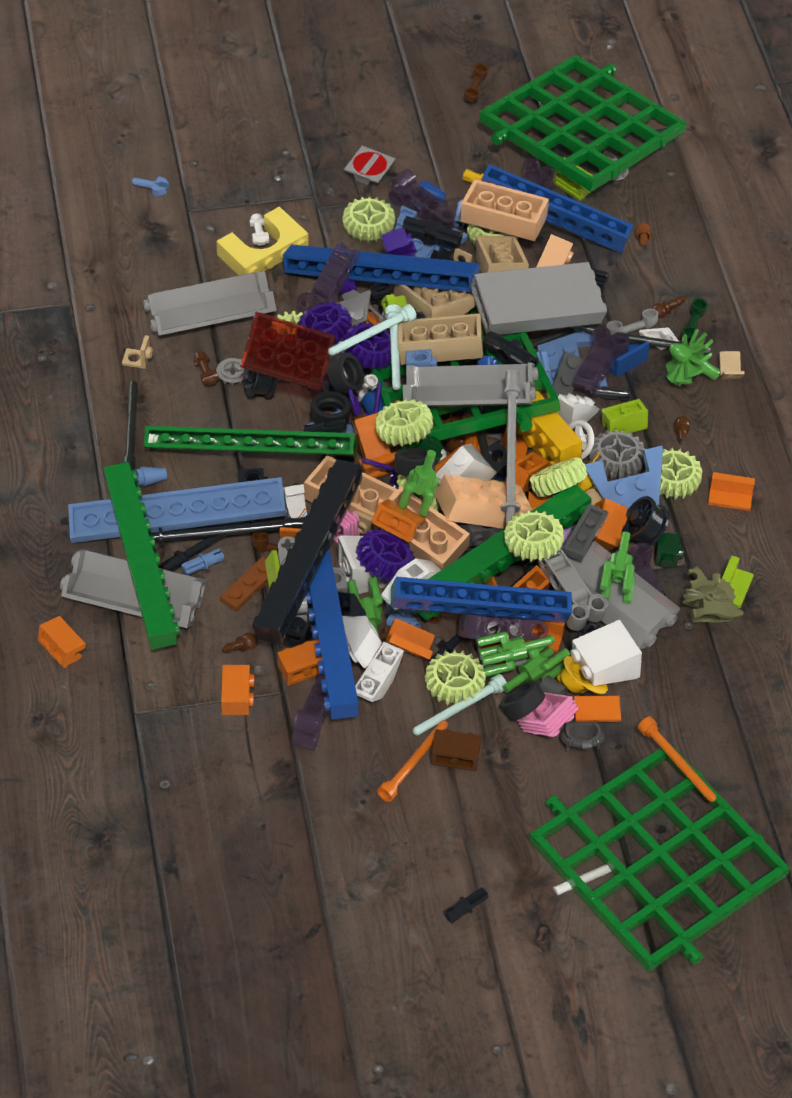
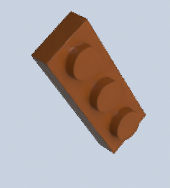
(246, 586)

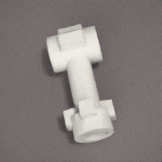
(259, 237)
(369, 385)

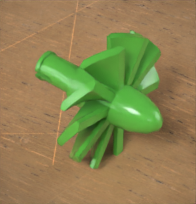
(689, 361)

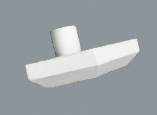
(661, 333)

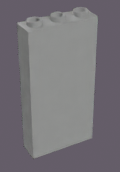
(538, 298)

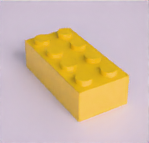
(551, 437)

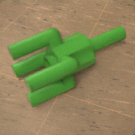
(423, 482)
(619, 570)
(370, 604)
(507, 651)
(538, 666)

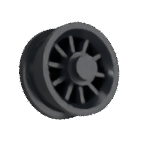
(258, 383)
(646, 521)

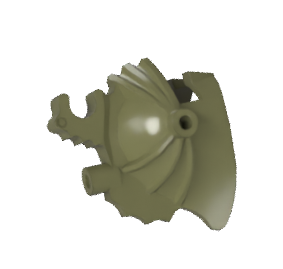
(711, 598)

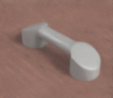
(649, 319)

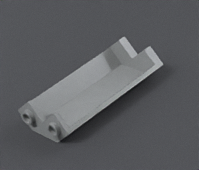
(209, 303)
(468, 385)
(108, 584)
(648, 607)

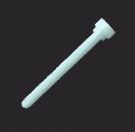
(391, 311)
(405, 314)
(494, 686)

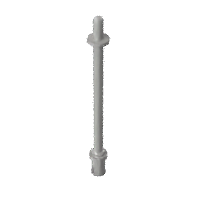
(511, 391)

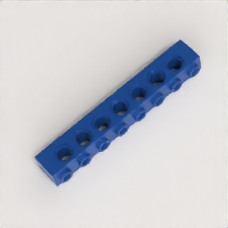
(567, 212)
(481, 599)

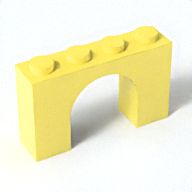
(248, 260)

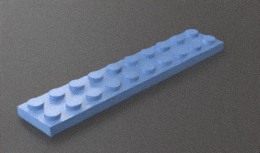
(184, 509)

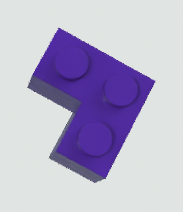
(399, 243)

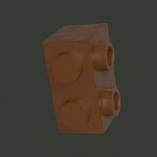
(456, 749)

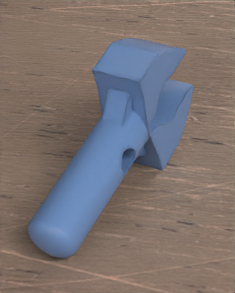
(158, 187)

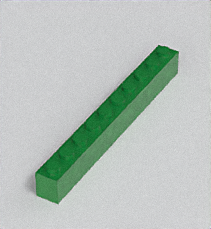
(251, 441)
(493, 554)
(140, 556)

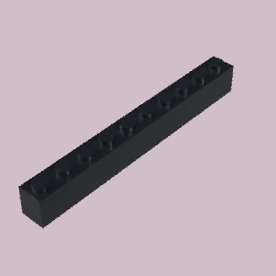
(307, 552)

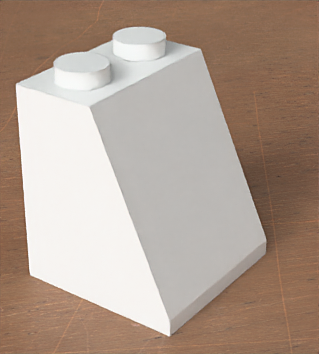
(467, 463)
(353, 570)
(607, 655)

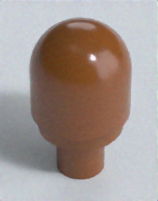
(643, 233)

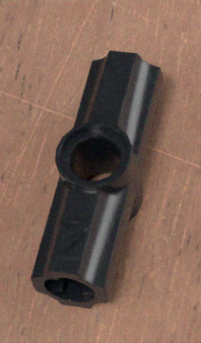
(432, 232)
(507, 350)

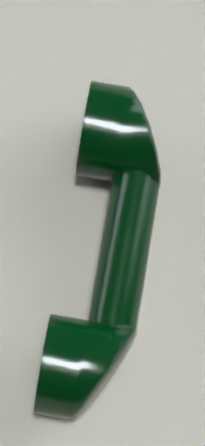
(697, 311)

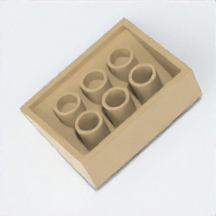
(435, 301)

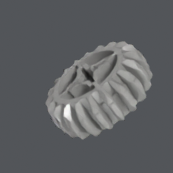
(619, 453)

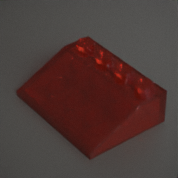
(287, 351)

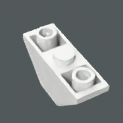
(576, 408)
(415, 569)
(361, 639)
(379, 673)

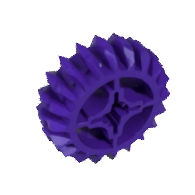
(328, 318)
(373, 351)
(383, 554)

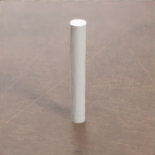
(591, 875)

